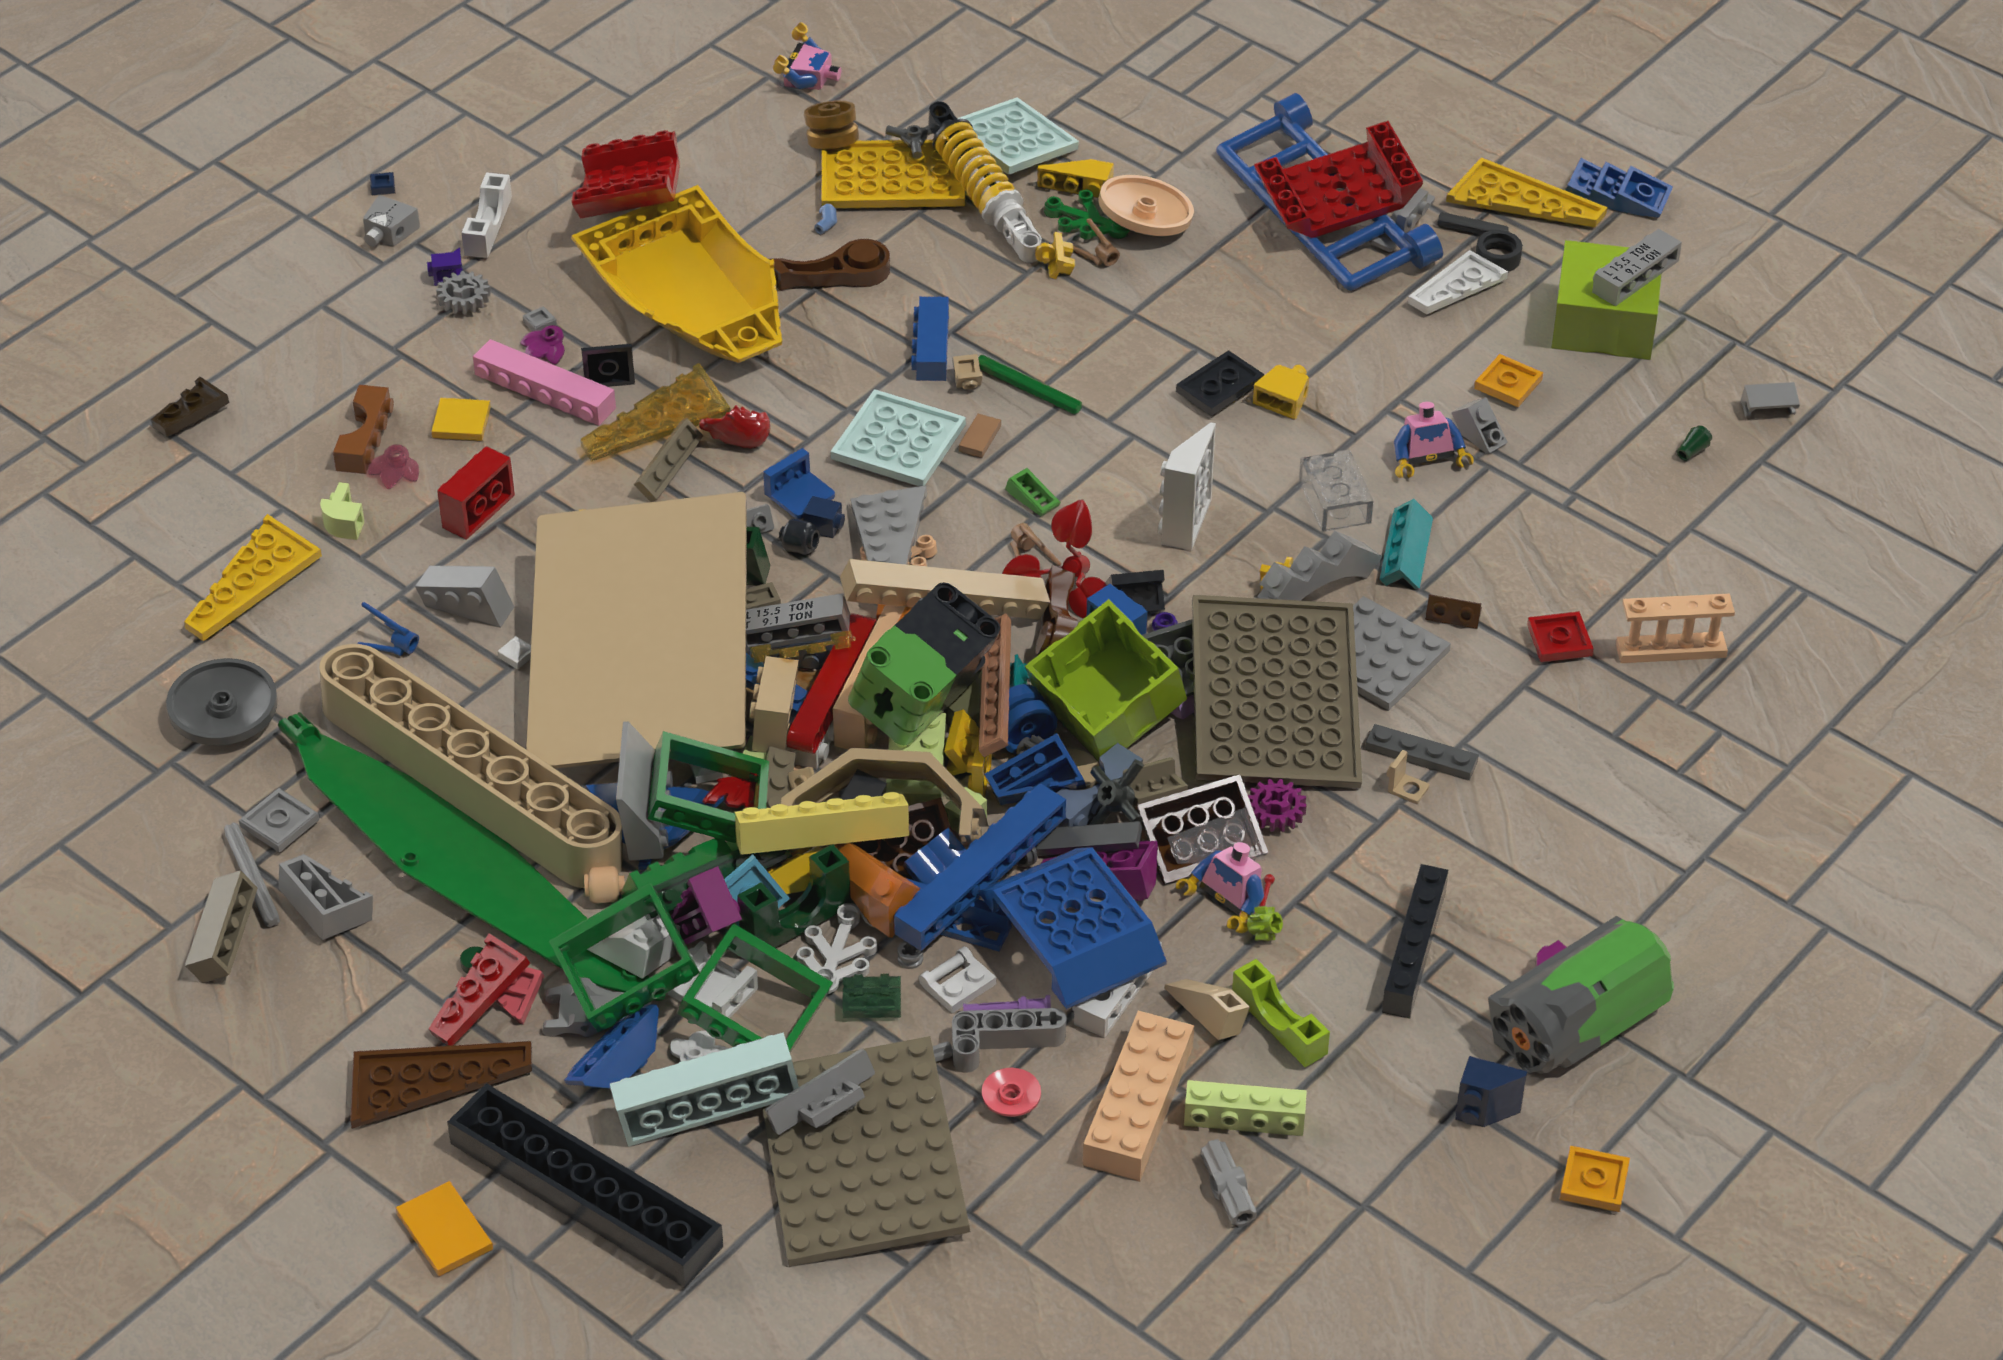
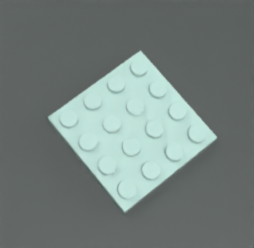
(1019, 135)
(898, 438)

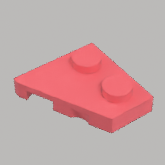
(521, 994)

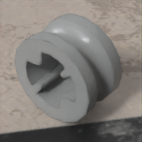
(906, 960)

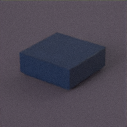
(382, 183)

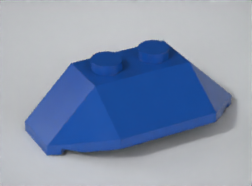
(618, 1051)

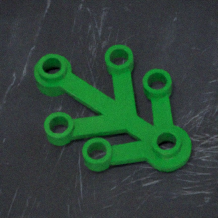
(1055, 208)

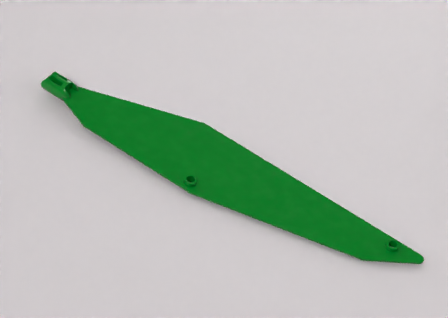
(447, 850)

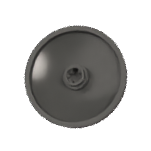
(222, 701)

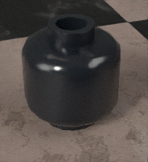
(799, 537)

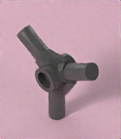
(912, 136)

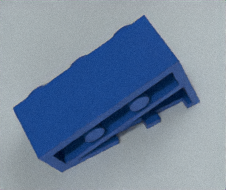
(1043, 763)

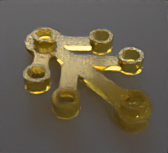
(839, 639)

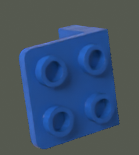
(793, 485)

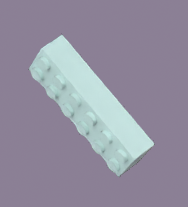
(704, 1089)

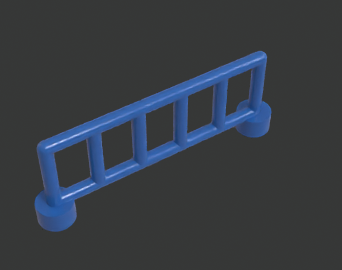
(1293, 117)

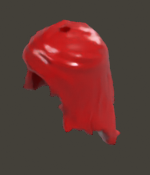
(739, 427)

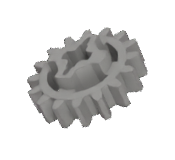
(463, 292)

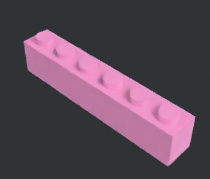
(544, 382)

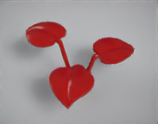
(1073, 526)

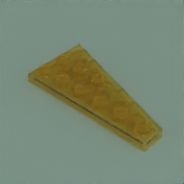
(658, 415)

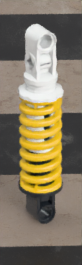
(982, 179)

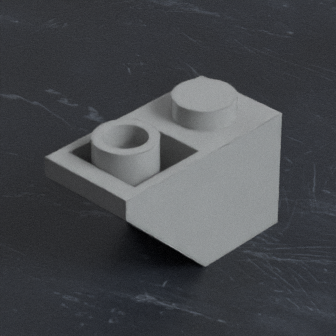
(1480, 425)

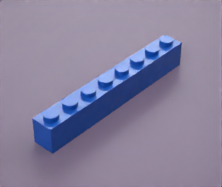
(979, 866)

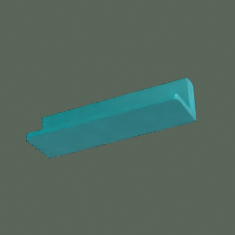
(1407, 544)

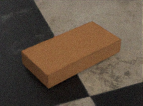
(980, 435)

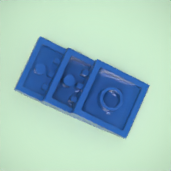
(1620, 190)

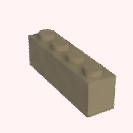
(221, 926)

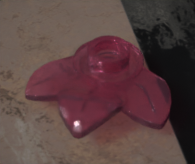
(394, 468)

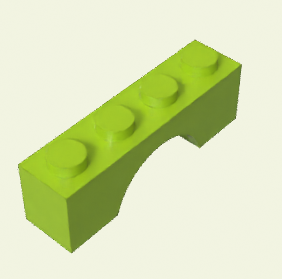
(1302, 1036)

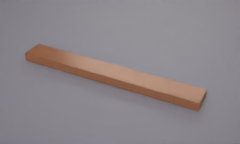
(995, 692)

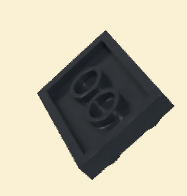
(1219, 383)

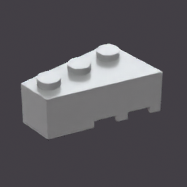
(466, 592)
(321, 898)

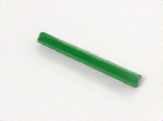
(1029, 384)

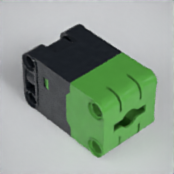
(923, 663)

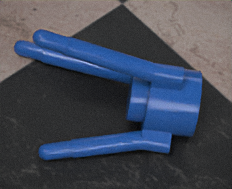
(401, 638)

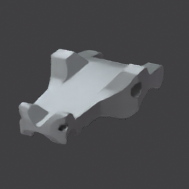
(571, 1014)

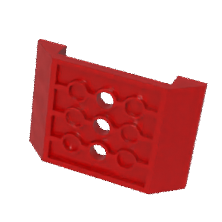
(628, 174)
(1374, 176)

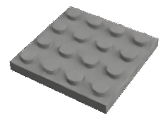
(1391, 653)

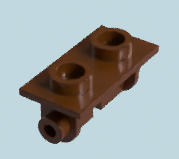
(1453, 611)

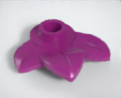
(540, 344)

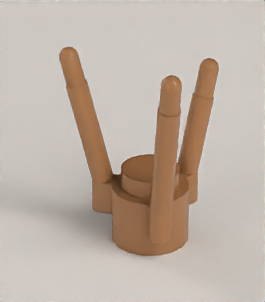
(1105, 251)
(1024, 538)

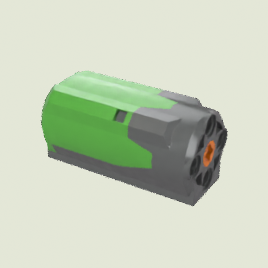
(1582, 996)

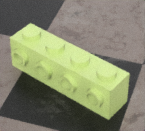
(1245, 1108)

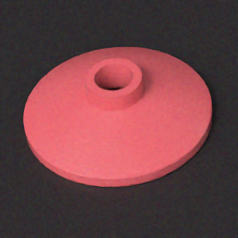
(1011, 1083)

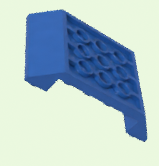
(1083, 949)

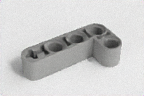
(1003, 1030)

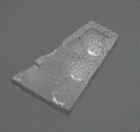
(1218, 834)

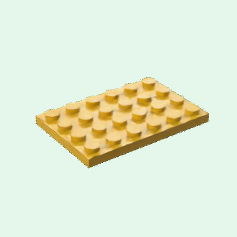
(887, 176)

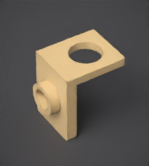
(1399, 780)

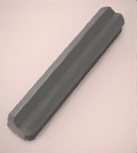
(1468, 224)

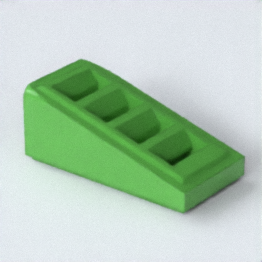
(1026, 477)

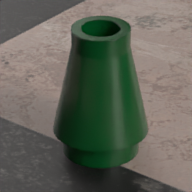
(1695, 442)

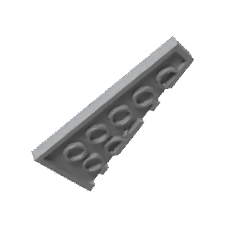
(889, 523)

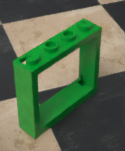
(693, 815)
(606, 924)
(769, 960)

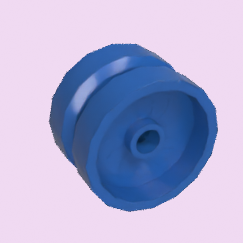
(1028, 716)

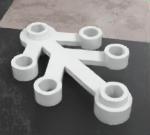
(848, 918)

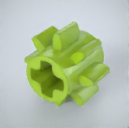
(1264, 923)

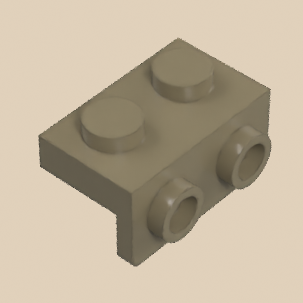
(1156, 781)

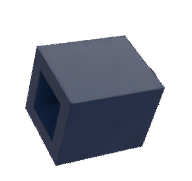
(825, 515)

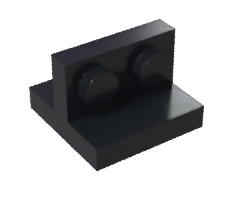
(1142, 587)

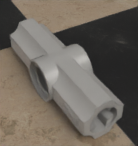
(1228, 1183)

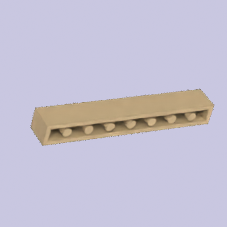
(907, 584)

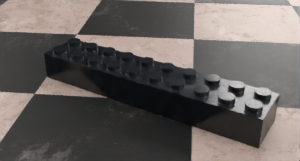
(586, 1185)

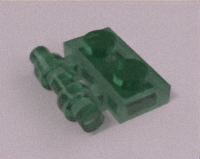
(872, 996)

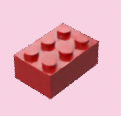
(476, 492)

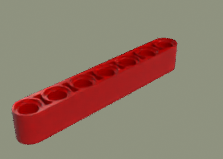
(817, 709)

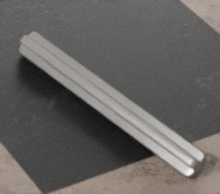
(249, 868)

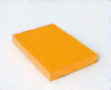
(444, 1228)

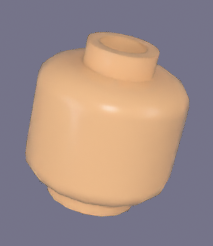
(603, 884)

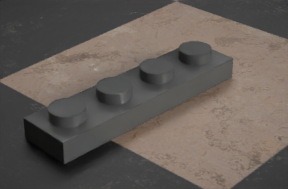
(1422, 752)

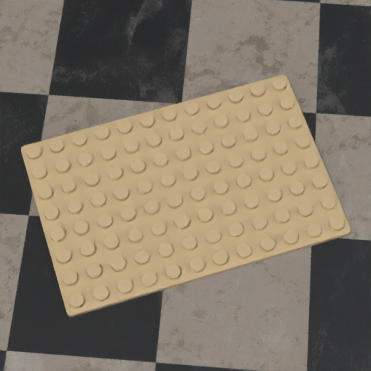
(638, 626)

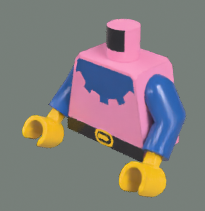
(808, 63)
(1427, 438)
(1231, 880)

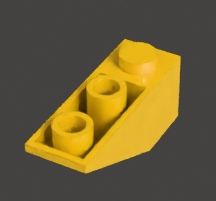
(1075, 176)

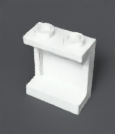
(726, 987)

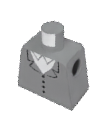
(389, 222)

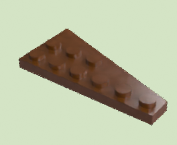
(410, 1078)

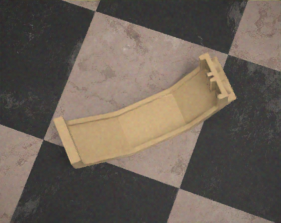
(892, 765)

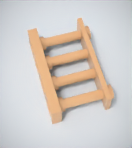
(1674, 646)

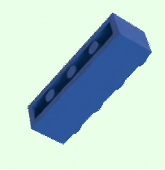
(931, 340)

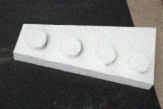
(1458, 280)

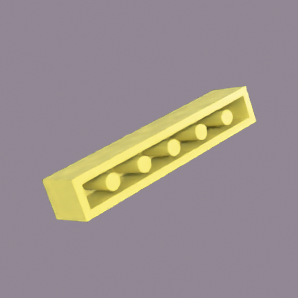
(821, 823)

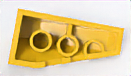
(795, 871)

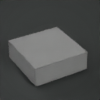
(539, 319)

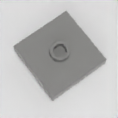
(279, 820)

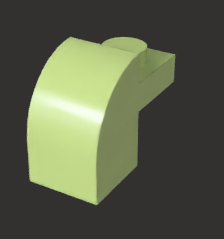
(341, 515)

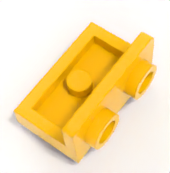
(959, 742)

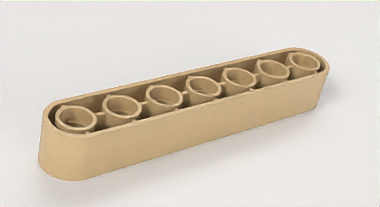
(469, 763)

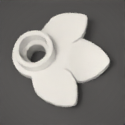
(698, 1045)

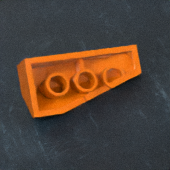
(876, 888)

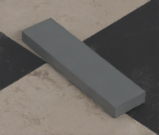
(1100, 837)

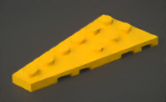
(1509, 191)
(253, 573)

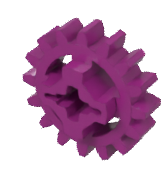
(1277, 804)

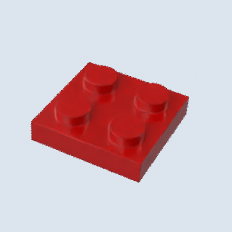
(1560, 636)

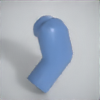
(829, 219)

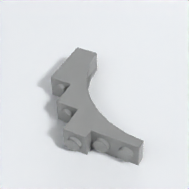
(1338, 558)

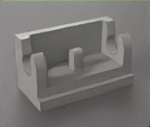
(1770, 396)

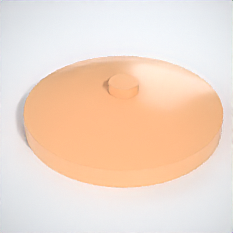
(1146, 205)

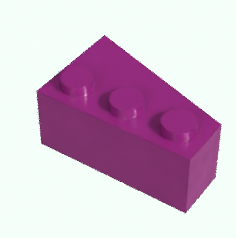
(705, 906)

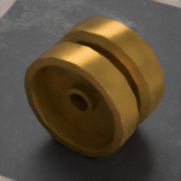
(831, 124)

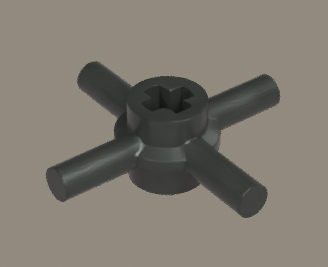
(1116, 794)

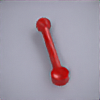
(1268, 879)

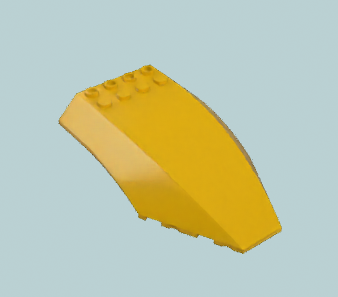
(689, 275)

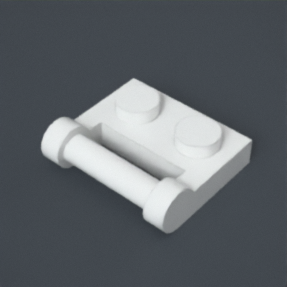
(961, 987)

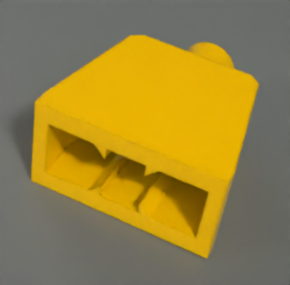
(1282, 390)

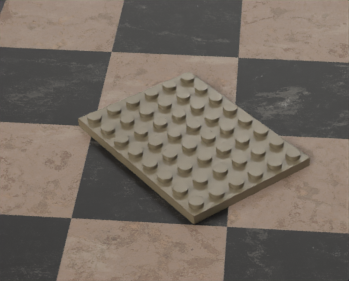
(1275, 691)
(874, 1171)

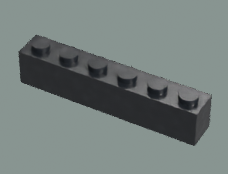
(1415, 941)

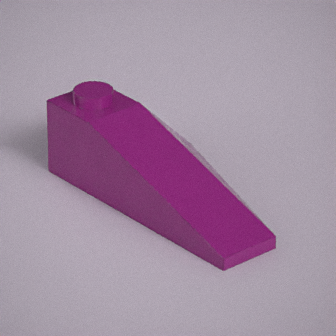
(1133, 868)

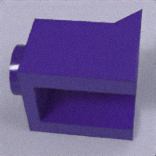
(444, 264)

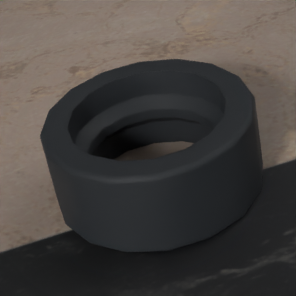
(1502, 240)

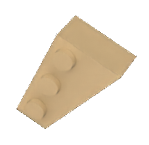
(773, 703)

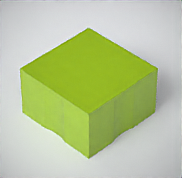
(1591, 323)
(1107, 681)

